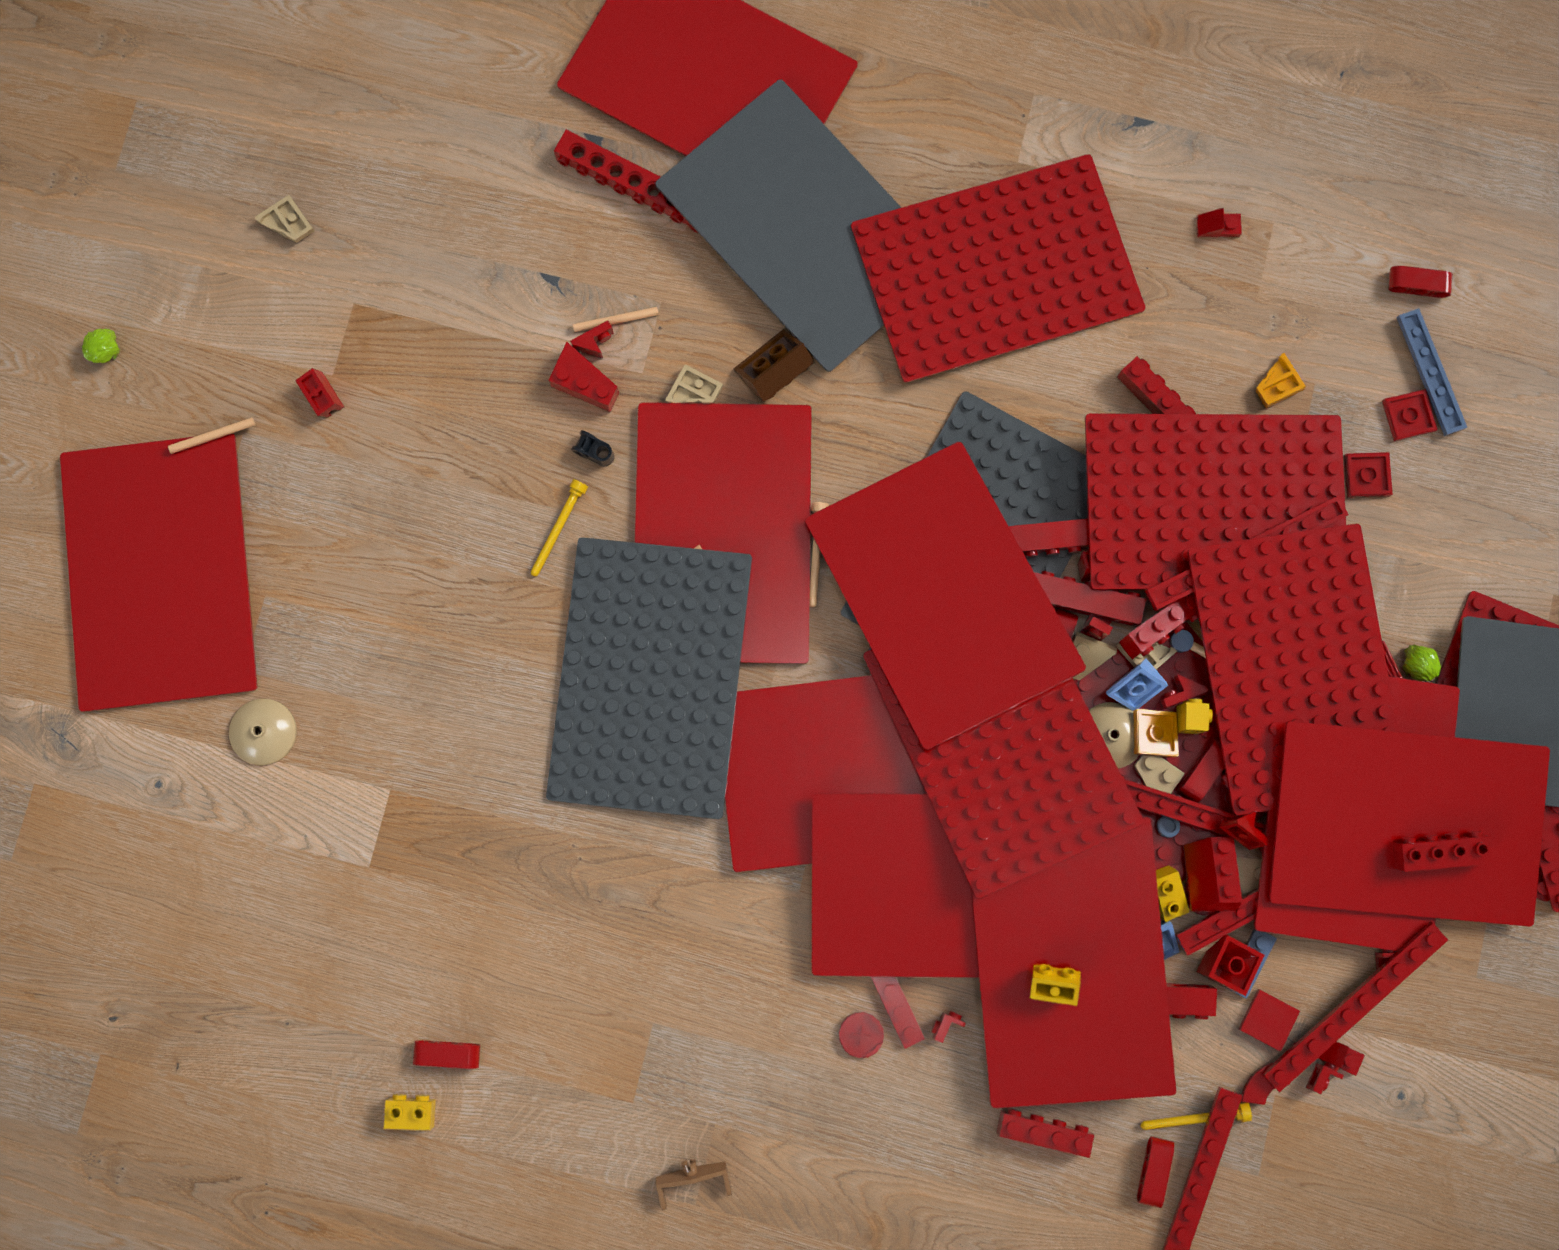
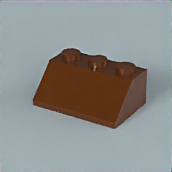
(774, 365)

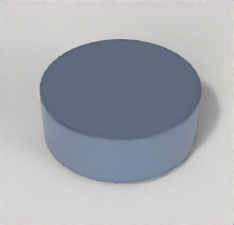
(1181, 641)
(1167, 827)

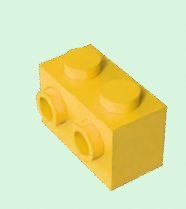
(1193, 716)
(1170, 894)
(1055, 984)
(409, 1113)

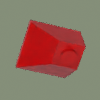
(1231, 964)

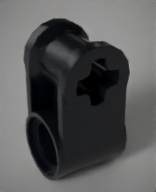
(590, 447)

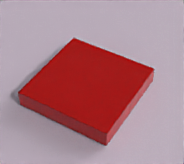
(1409, 415)
(1368, 474)
(1269, 1020)

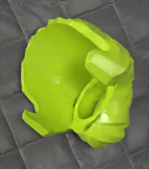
(100, 346)
(1421, 663)

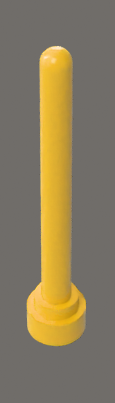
(577, 489)
(1243, 1114)

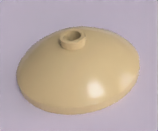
(1119, 718)
(277, 732)

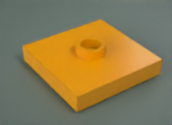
(1155, 733)

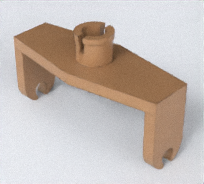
(691, 1175)

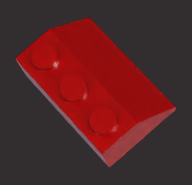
(1212, 874)

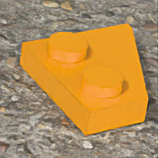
(1279, 383)

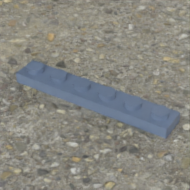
(1431, 372)

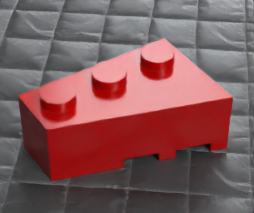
(582, 380)

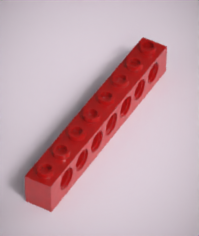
(572, 143)

